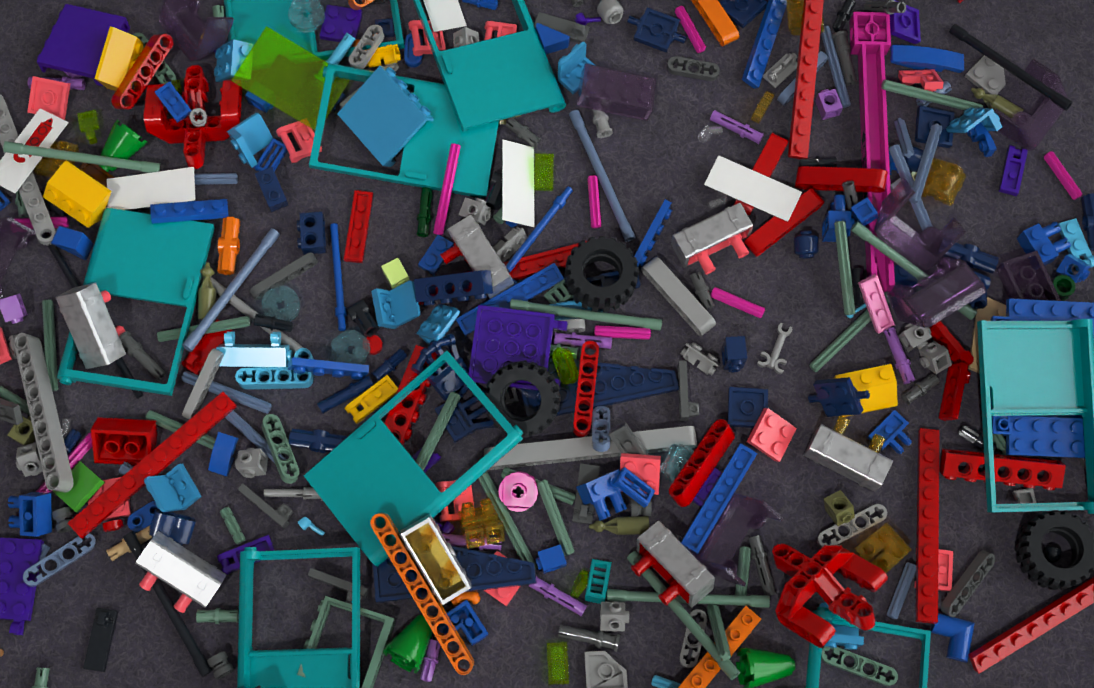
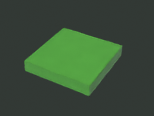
(84, 487)

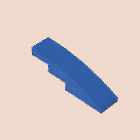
(926, 57)

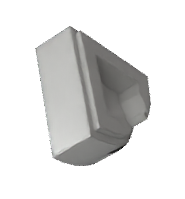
(1024, 496)

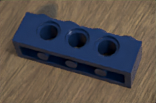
(480, 281)

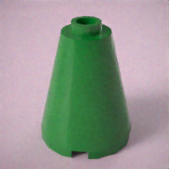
(121, 144)
(410, 645)
(762, 667)

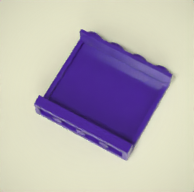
(79, 40)

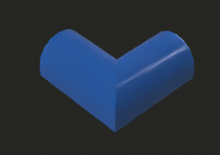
(465, 618)
(960, 636)

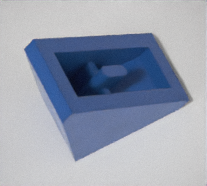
(552, 39)
(72, 242)

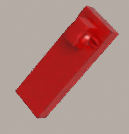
(195, 360)
(953, 391)

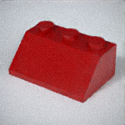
(122, 440)

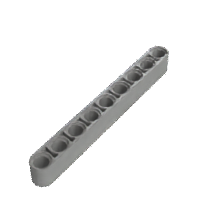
(43, 413)

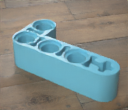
(275, 374)

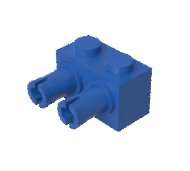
(837, 213)
(1037, 239)
(596, 491)
(34, 513)

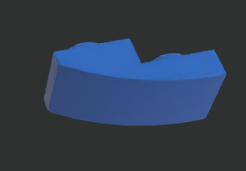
(986, 143)
(222, 454)

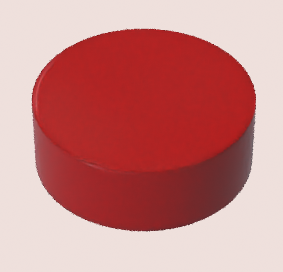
(375, 345)
(112, 525)

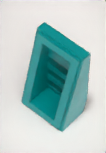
(595, 597)

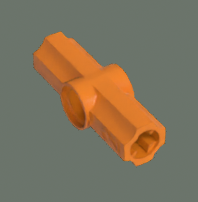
(228, 246)

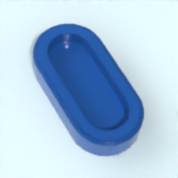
(410, 59)

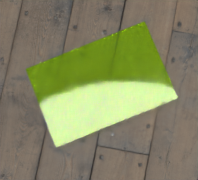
(287, 77)

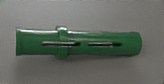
(424, 212)

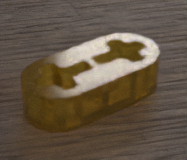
(762, 107)

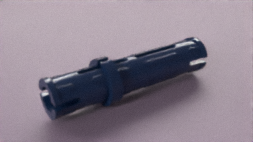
(345, 394)

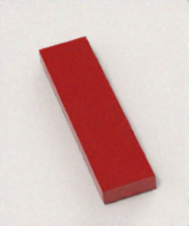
(358, 226)

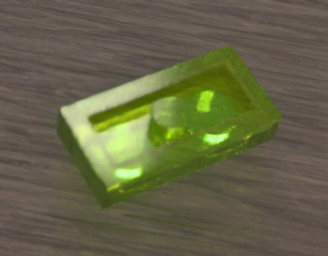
(543, 172)
(557, 663)

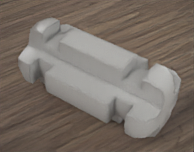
(11, 346)

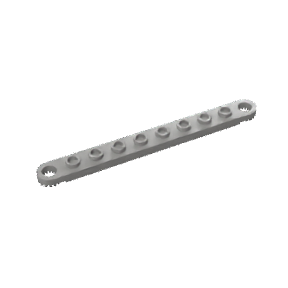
(29, 189)

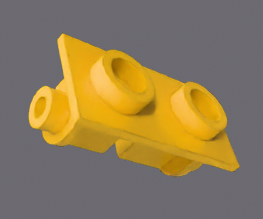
(389, 53)

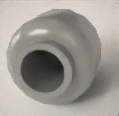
(610, 11)

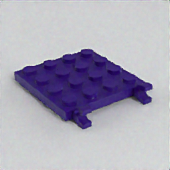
(510, 337)
(15, 595)

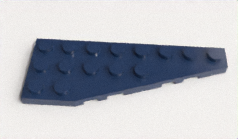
(612, 386)
(482, 569)

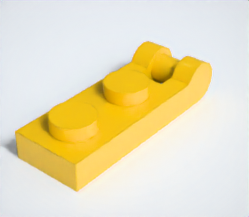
(372, 398)

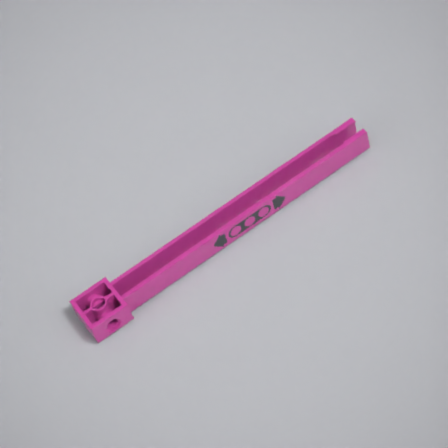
(871, 41)

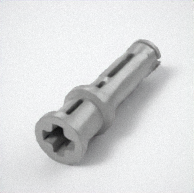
(601, 121)

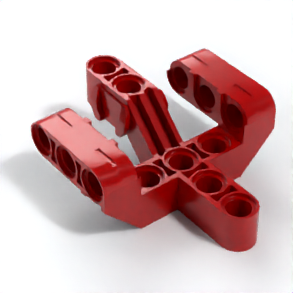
(184, 131)
(816, 575)

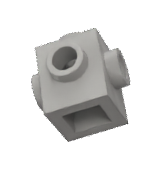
(464, 37)
(476, 208)
(915, 337)
(935, 357)
(28, 460)
(251, 462)
(613, 616)

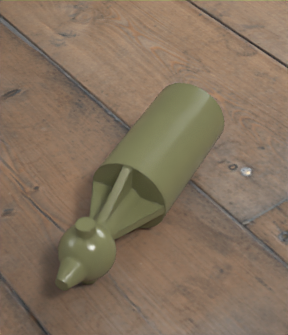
(997, 102)
(206, 292)
(623, 525)

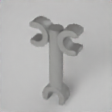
(771, 361)

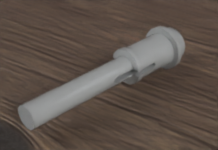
(306, 493)

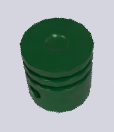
(1064, 286)

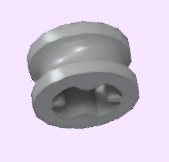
(199, 123)

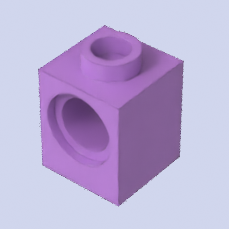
(828, 111)
(13, 308)

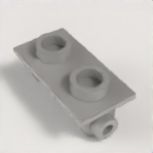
(781, 69)
(515, 239)
(706, 363)

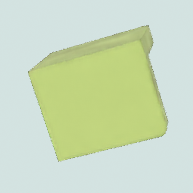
(395, 273)

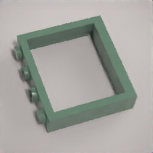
(318, 626)

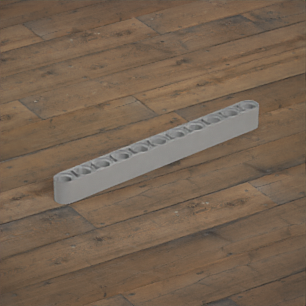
(581, 448)

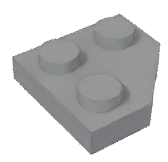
(987, 75)
(603, 671)

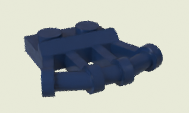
(446, 379)
(460, 423)

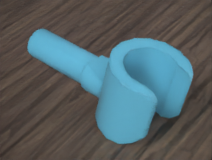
(305, 523)

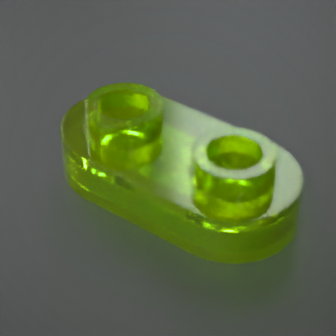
(565, 366)

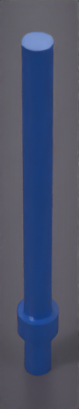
(558, 204)
(340, 310)

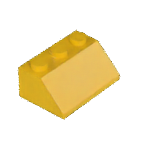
(117, 58)
(77, 194)
(879, 382)

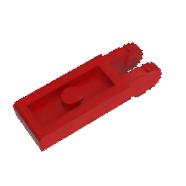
(956, 352)

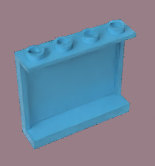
(384, 115)

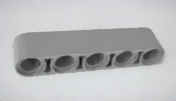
(680, 297)

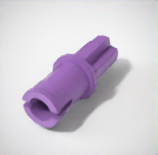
(430, 661)

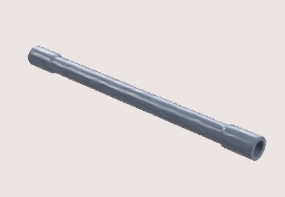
(624, 225)
(196, 335)

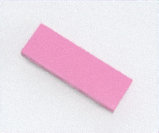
(876, 303)

